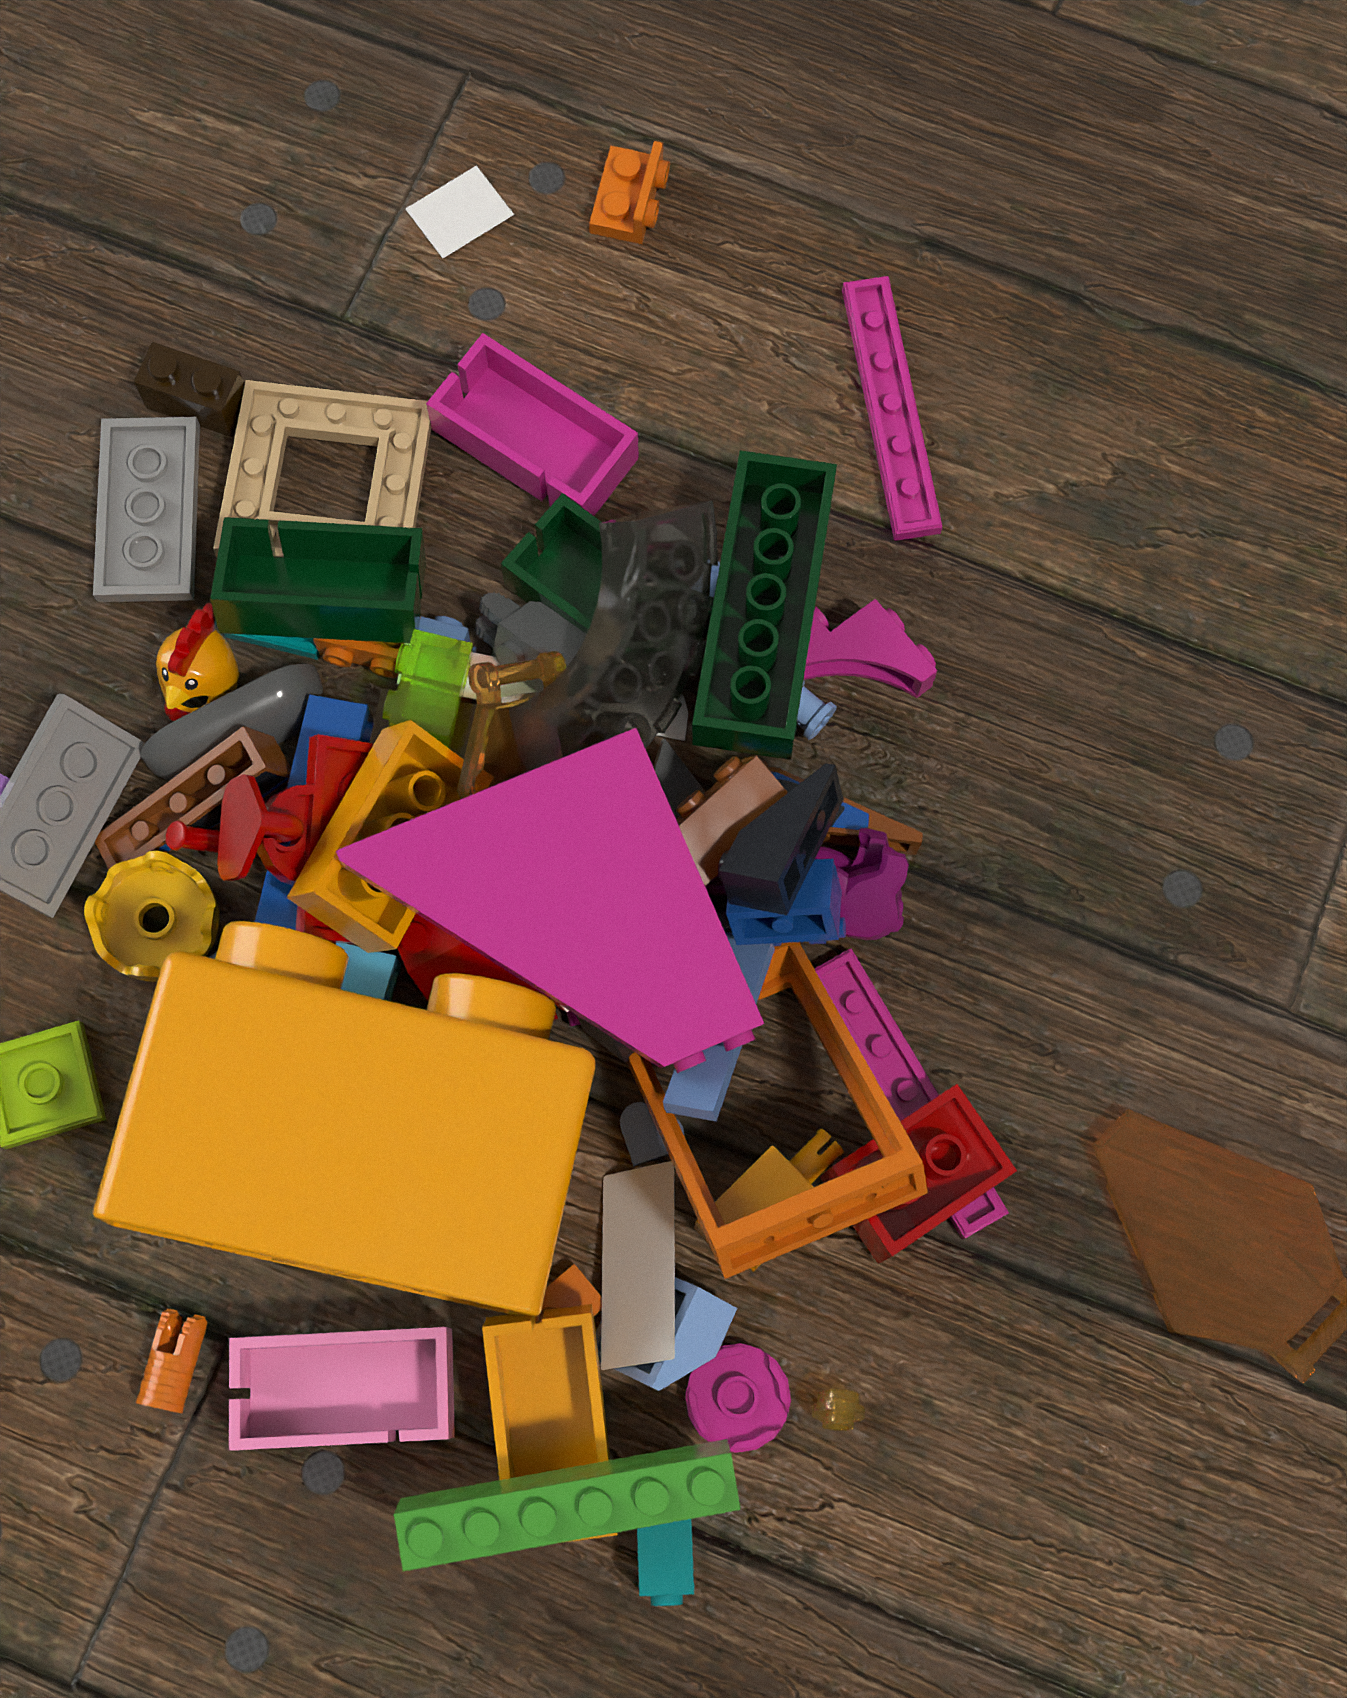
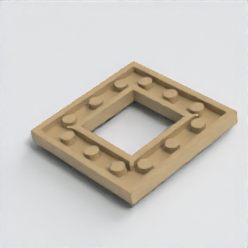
(279, 410)

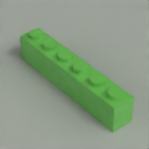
(566, 1504)

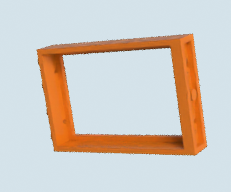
(829, 1205)

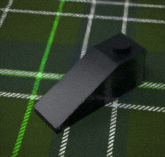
(780, 845)

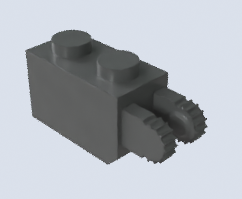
(525, 632)

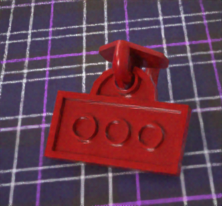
(291, 815)

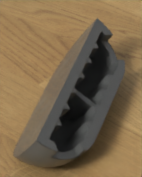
(268, 704)

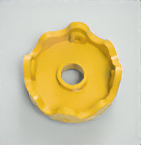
(129, 892)

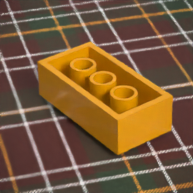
(398, 781)

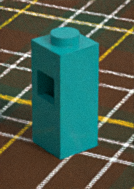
(666, 1562)

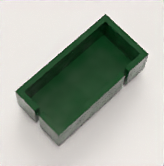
(567, 570)
(326, 586)

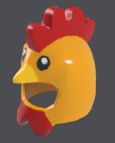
(195, 664)

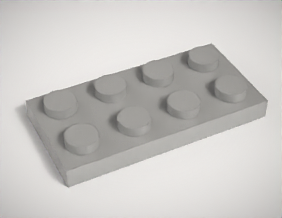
(147, 509)
(60, 801)

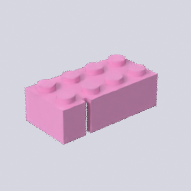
(341, 1388)

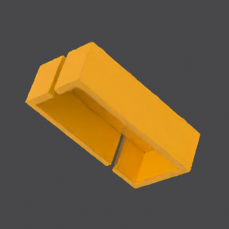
(545, 1392)

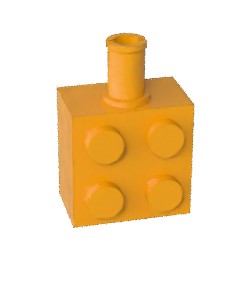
(775, 1179)

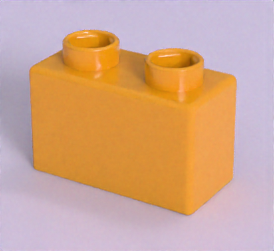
(350, 1124)

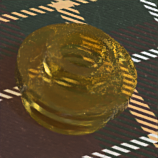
(838, 1409)

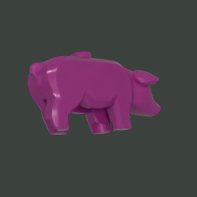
(868, 885)

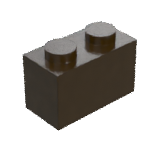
(190, 387)

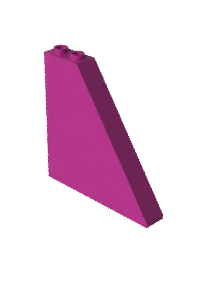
(580, 894)

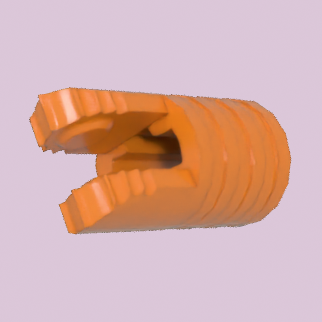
(172, 1361)

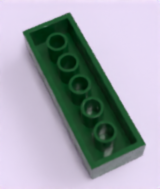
(764, 605)

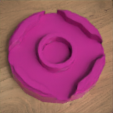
(738, 1398)

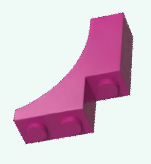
(870, 647)

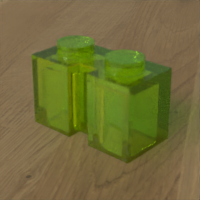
(430, 683)

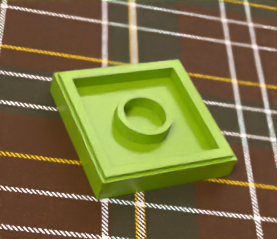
(47, 1085)

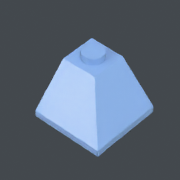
(699, 1332)

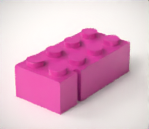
(532, 427)

